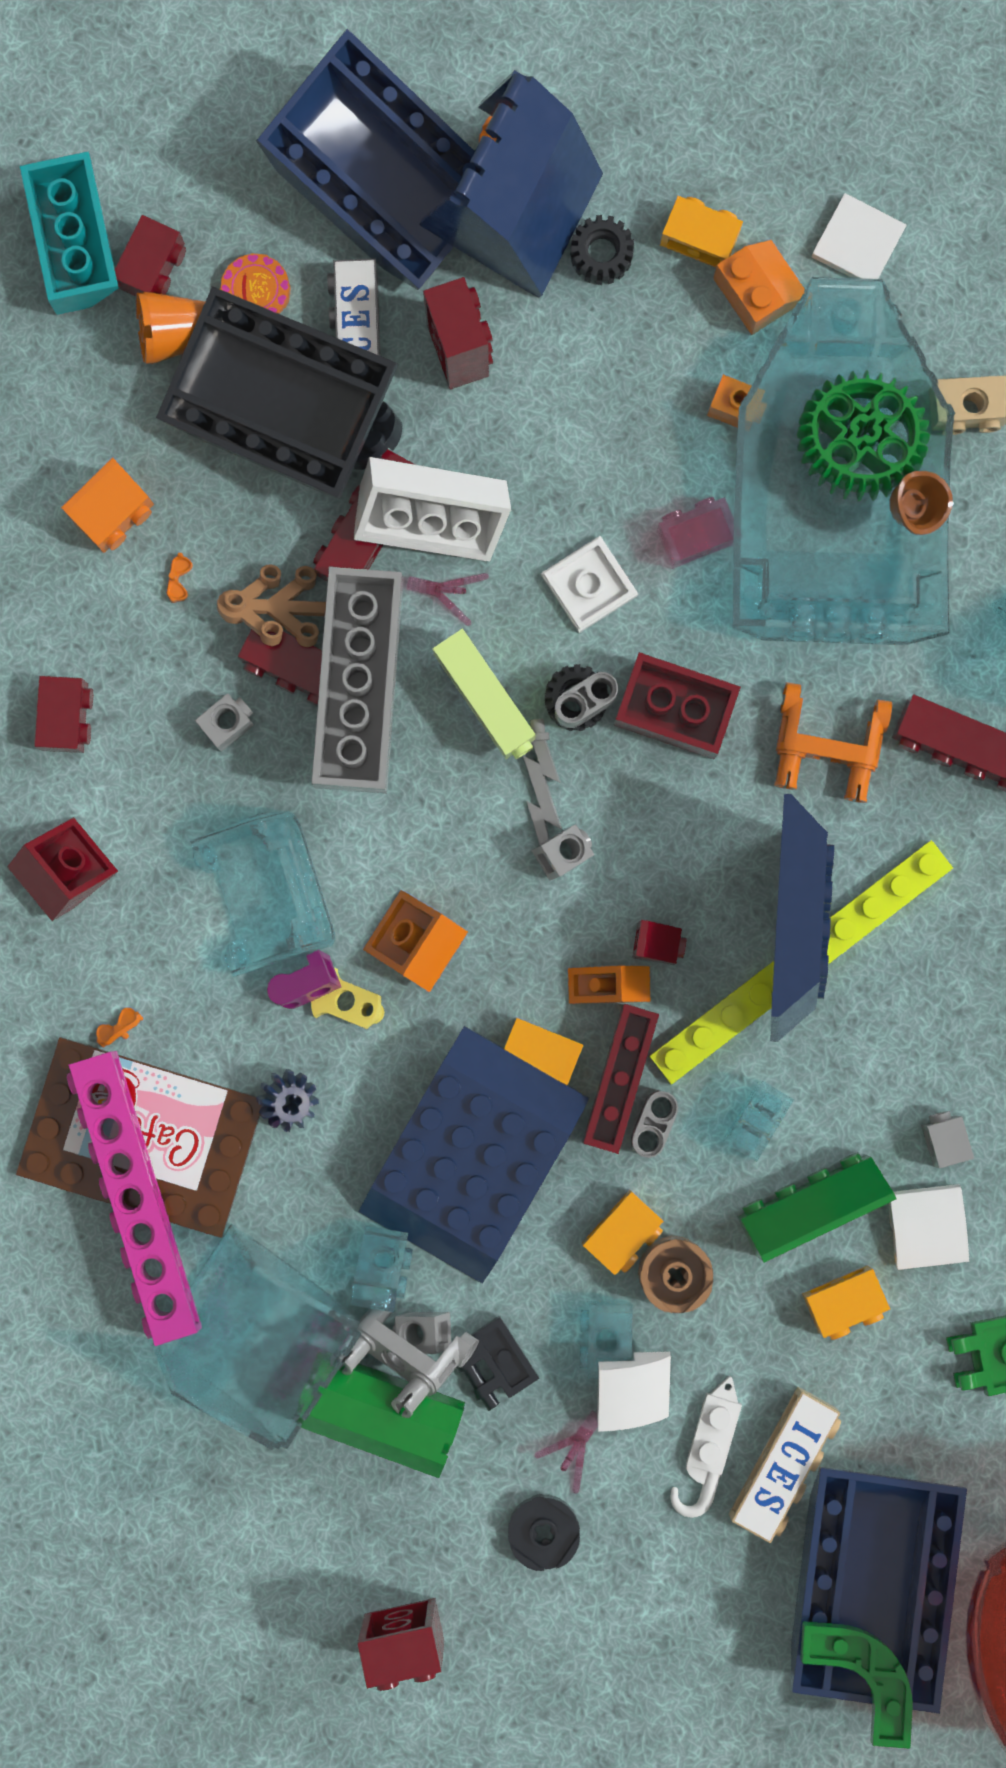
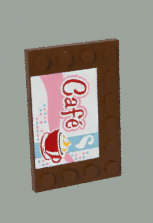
(191, 1129)

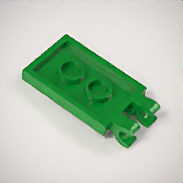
(988, 1356)

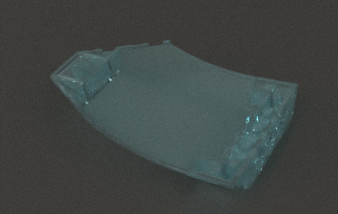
(808, 557)

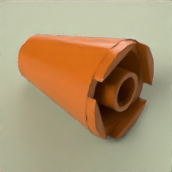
(165, 324)

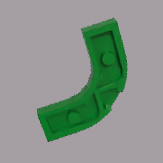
(877, 1664)

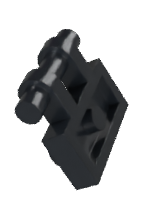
(505, 1360)

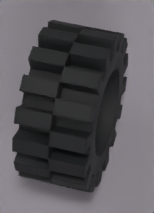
(606, 230)
(561, 681)

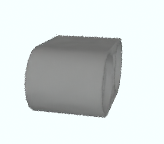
(588, 703)
(659, 1125)

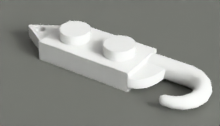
(710, 1446)

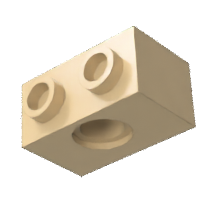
(986, 393)

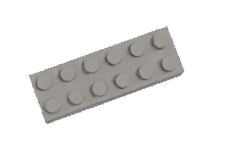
(357, 680)

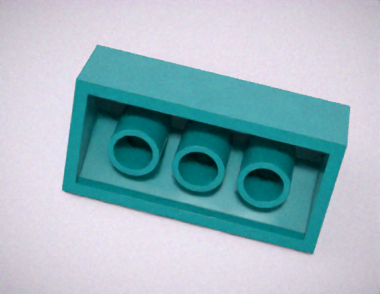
(69, 232)

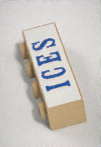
(784, 1465)

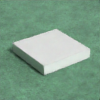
(858, 239)
(589, 584)

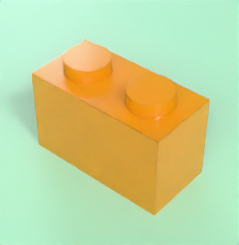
(701, 231)
(544, 1050)
(623, 1233)
(846, 1302)

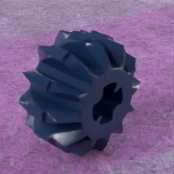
(275, 1101)

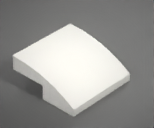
(929, 1227)
(633, 1391)

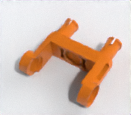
(858, 758)

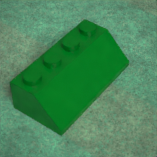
(815, 1207)

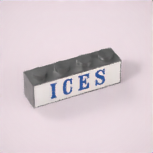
(355, 303)

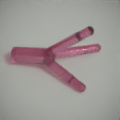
(451, 587)
(579, 1444)

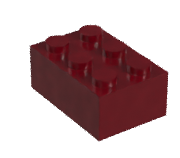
(457, 333)
(677, 706)
(401, 1644)

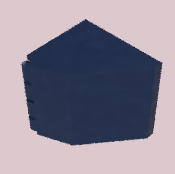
(528, 188)

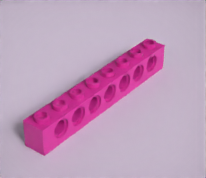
(151, 1211)

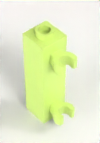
(485, 695)

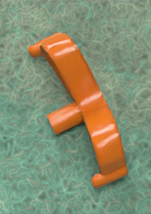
(179, 566)
(127, 1020)

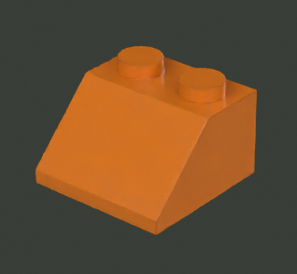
(758, 284)
(108, 506)
(415, 940)

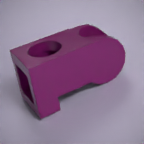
(306, 983)

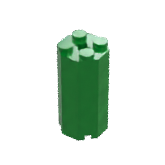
(360, 1414)

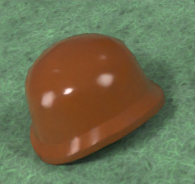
(921, 502)

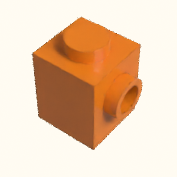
(728, 400)

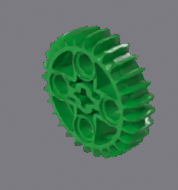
(863, 421)

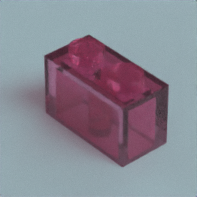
(696, 532)

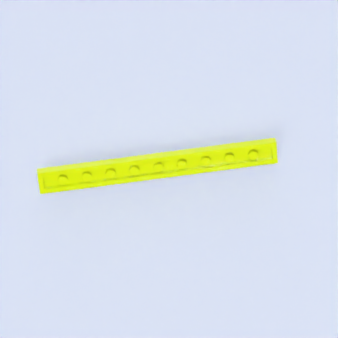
(846, 929)

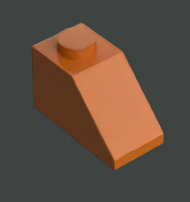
(609, 984)

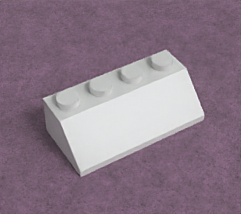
(431, 509)

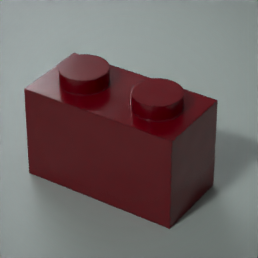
(150, 258)
(62, 714)

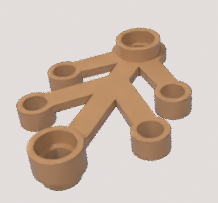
(278, 606)

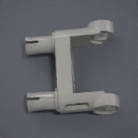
(421, 1371)

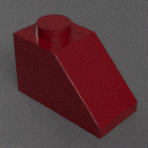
(658, 943)

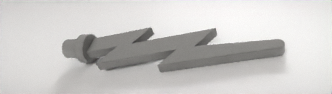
(537, 774)

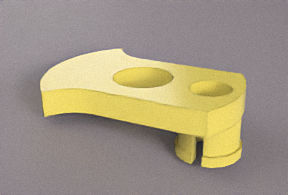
(357, 1014)

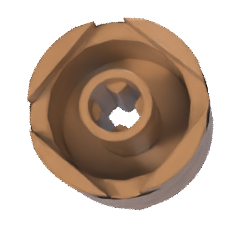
(675, 1295)

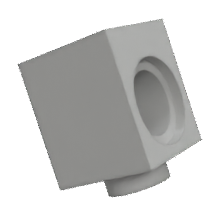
(210, 721)
(549, 854)
(947, 1140)
(435, 1327)

